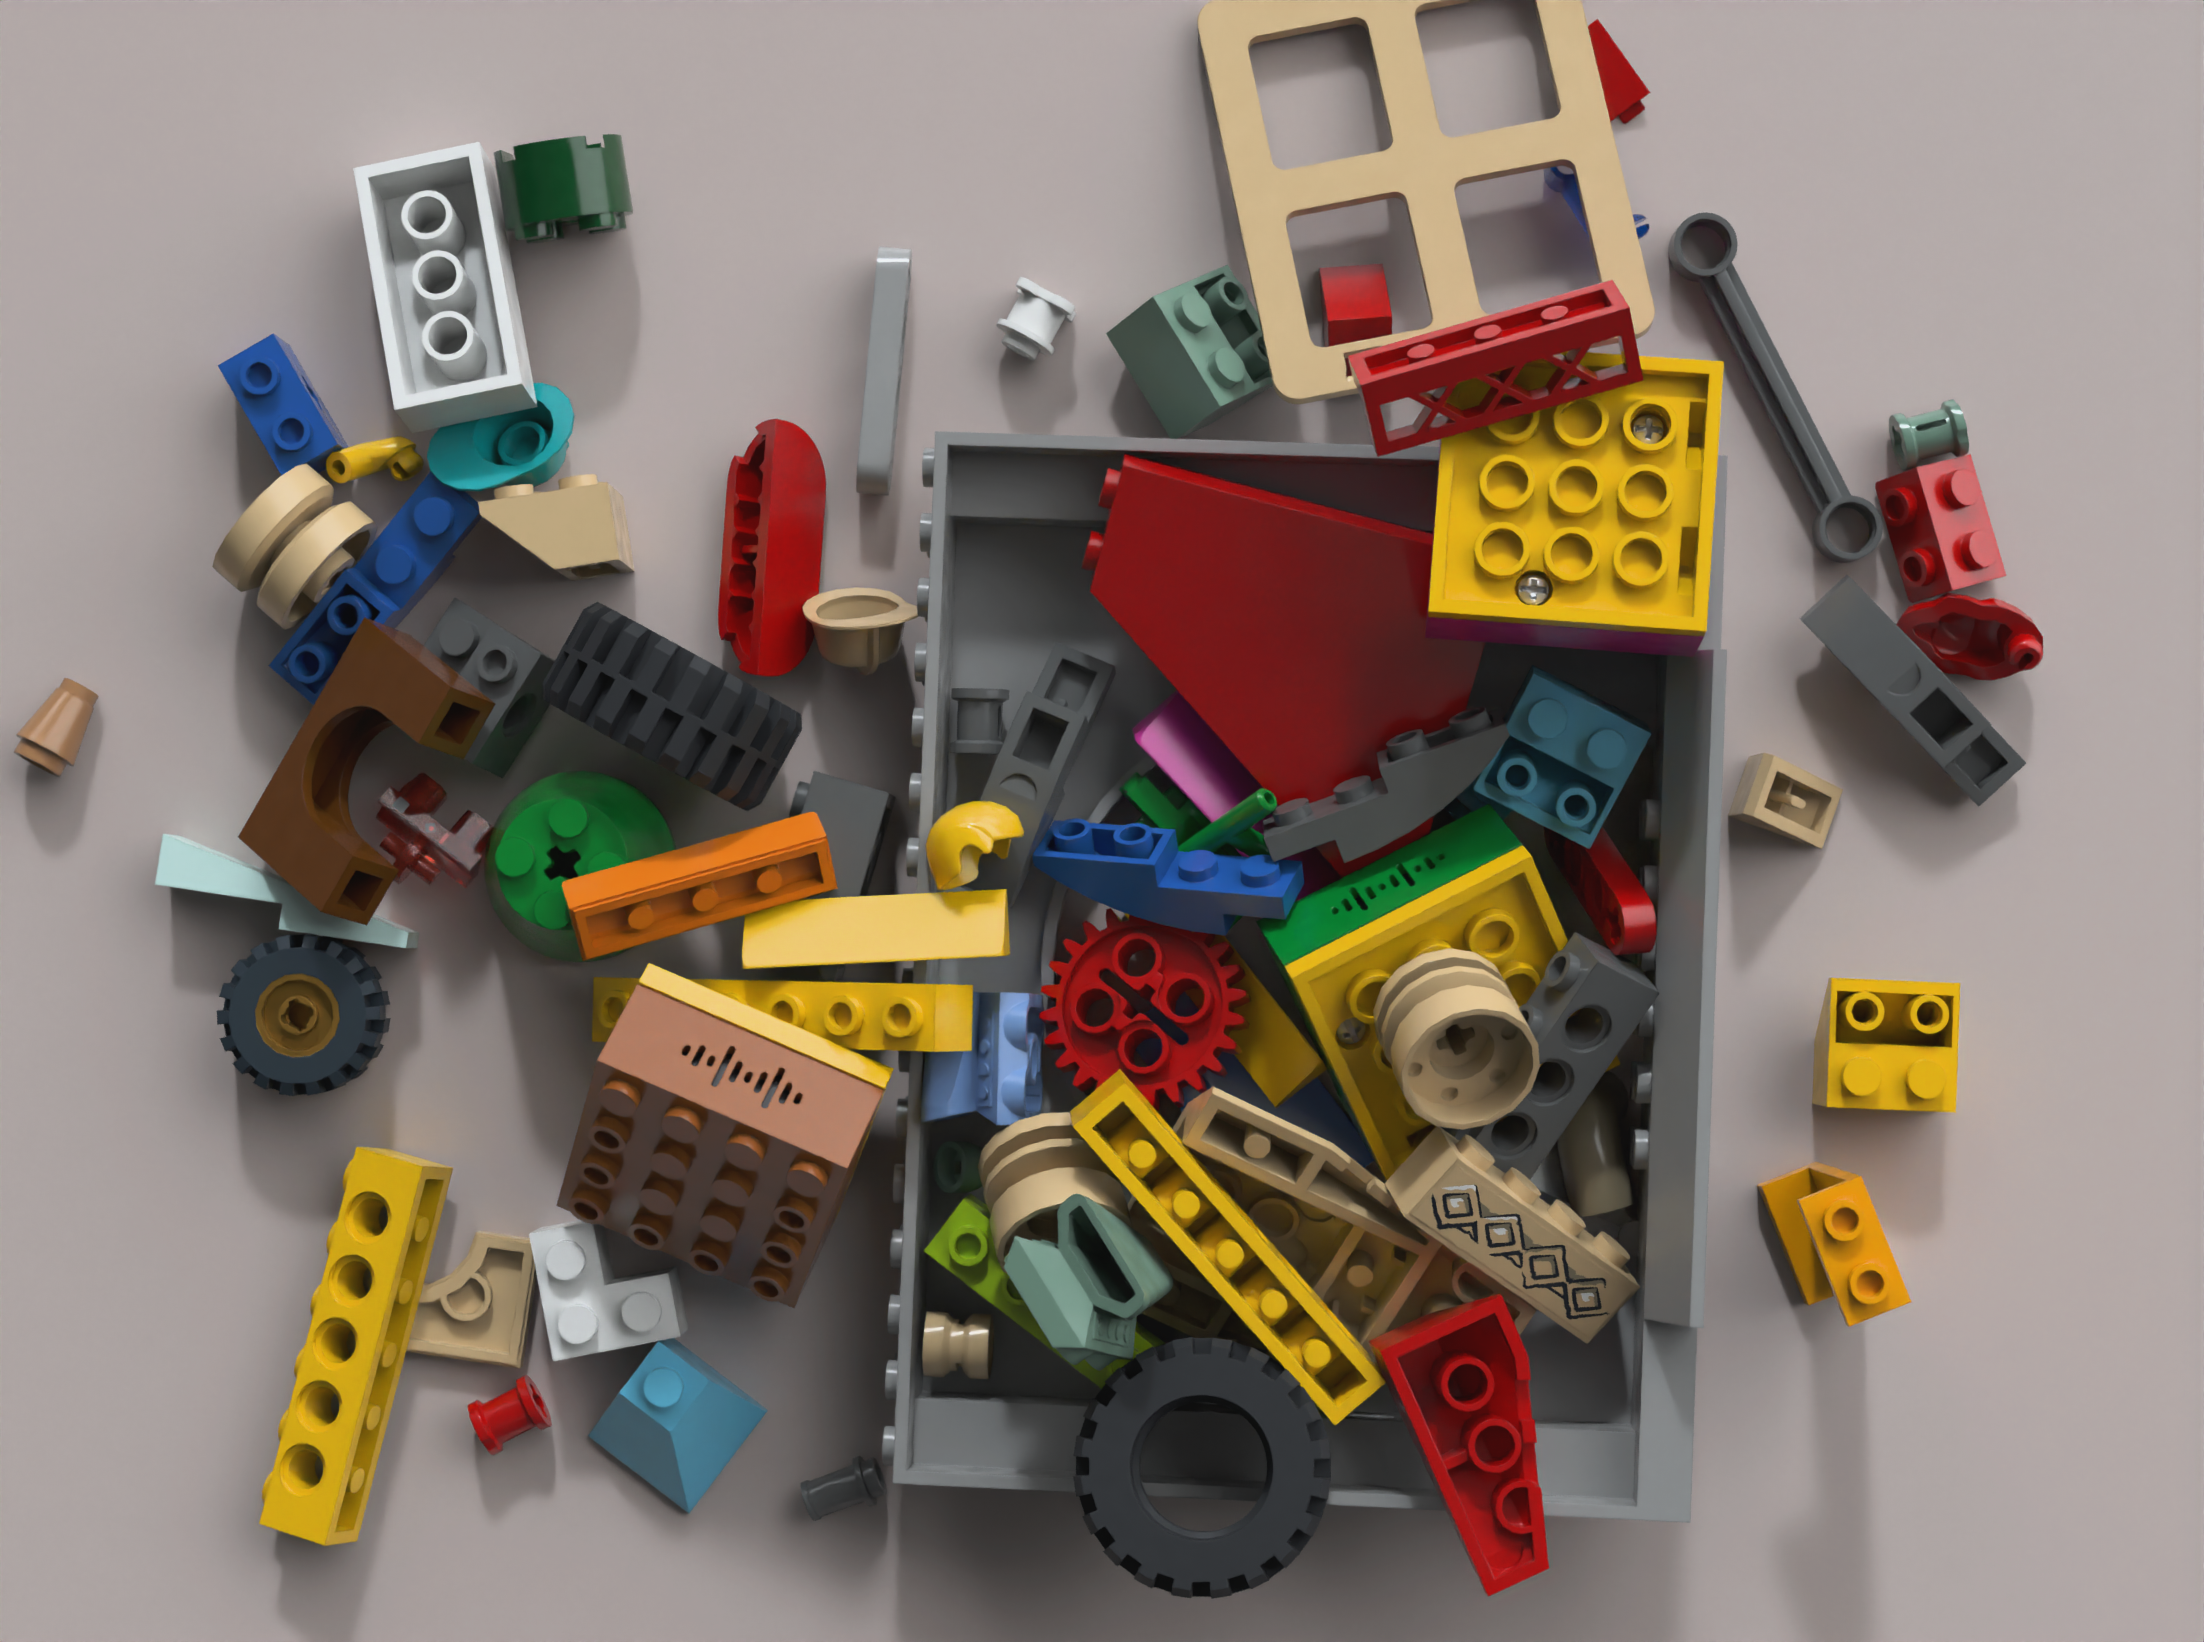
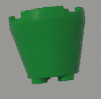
(559, 815)

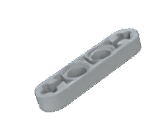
(884, 370)

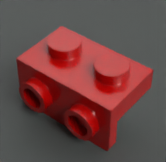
(1939, 528)

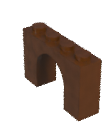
(304, 813)

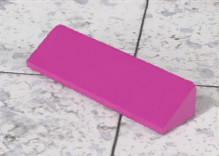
(1212, 774)

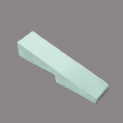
(203, 869)

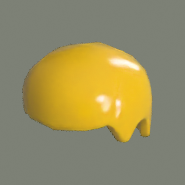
(966, 834)

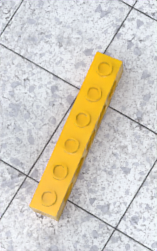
(842, 1012)
(1227, 1246)
(381, 1321)

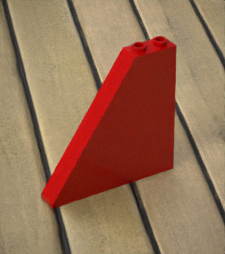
(1280, 625)

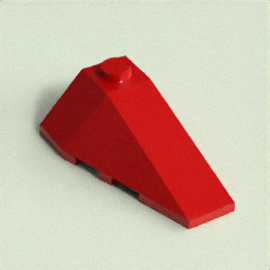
(1468, 1409)

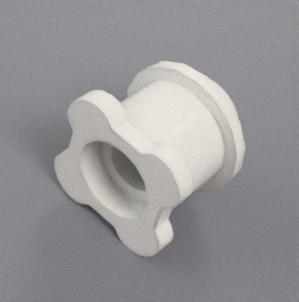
(1034, 320)

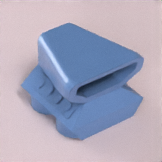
(1002, 1070)

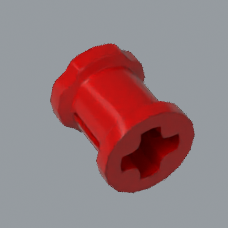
(509, 1415)

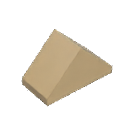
(1785, 800)

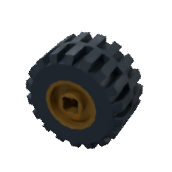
(303, 1014)

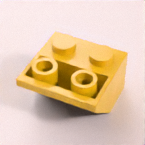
(1887, 1045)

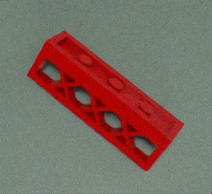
(1491, 345)

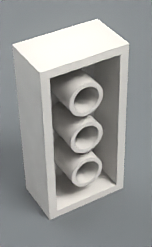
(444, 287)

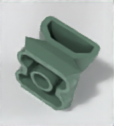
(1089, 1282)

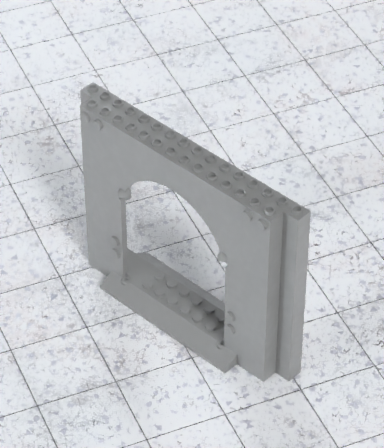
(997, 598)

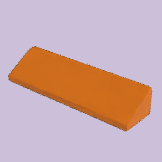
(699, 885)

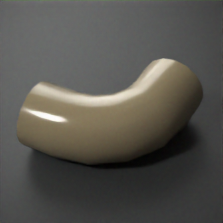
(1593, 1151)

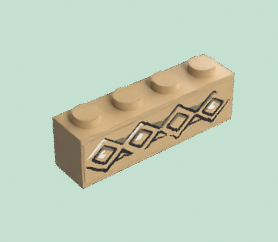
(1512, 1233)

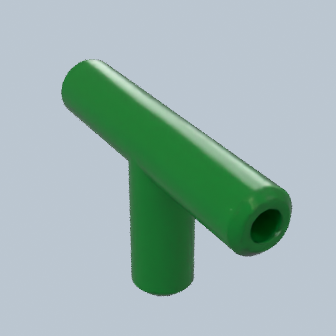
(1235, 827)

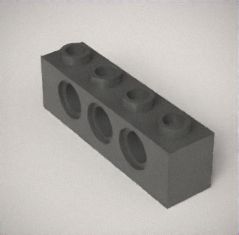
(1574, 1050)

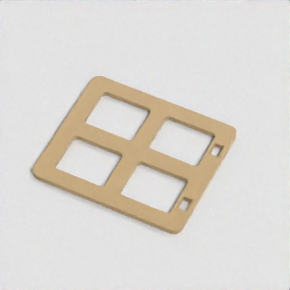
(1417, 168)

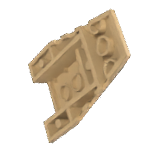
(1326, 1221)

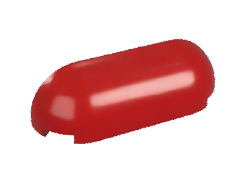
(772, 548)

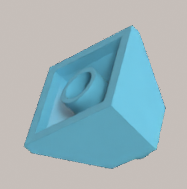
(677, 1422)

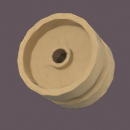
(293, 545)

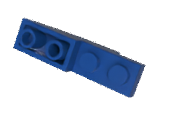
(382, 584)
(1148, 877)

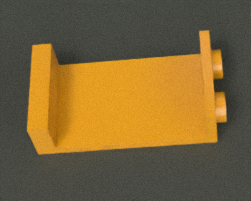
(1834, 1241)

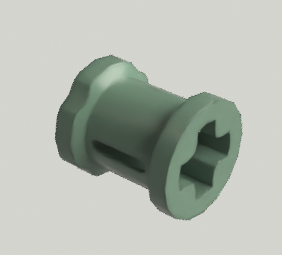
(1928, 435)

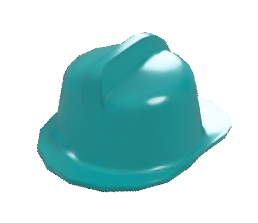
(506, 447)

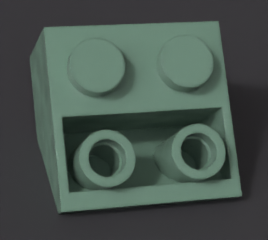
(1195, 351)

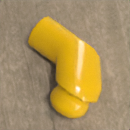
(375, 456)

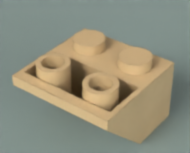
(571, 529)

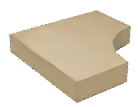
(481, 1306)

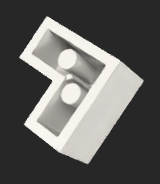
(590, 1308)

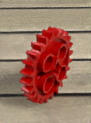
(1180, 964)

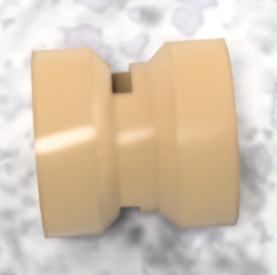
(954, 1344)

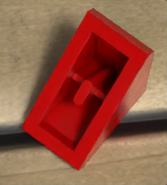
(1354, 304)

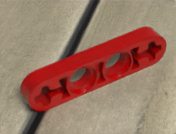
(1606, 891)

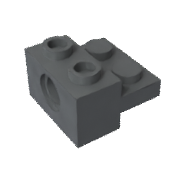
(501, 669)

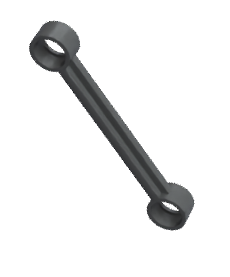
(1774, 387)

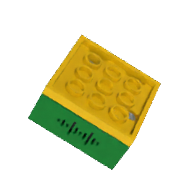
(1338, 946)

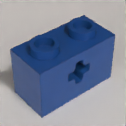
(282, 405)

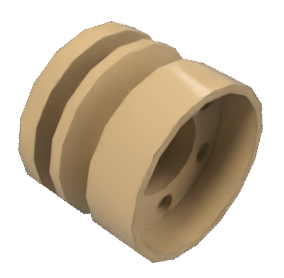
(1456, 1039)
(1033, 1171)

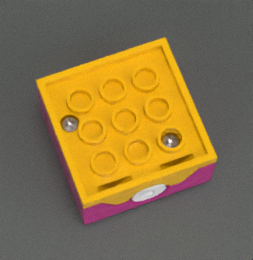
(1582, 515)

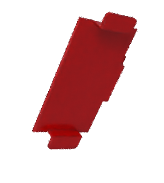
(1618, 78)

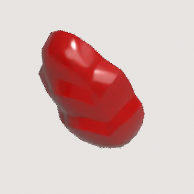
(1974, 636)

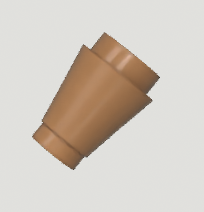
(57, 728)

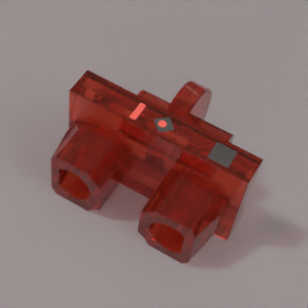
(410, 817)

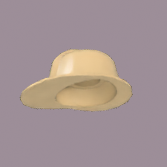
(858, 626)

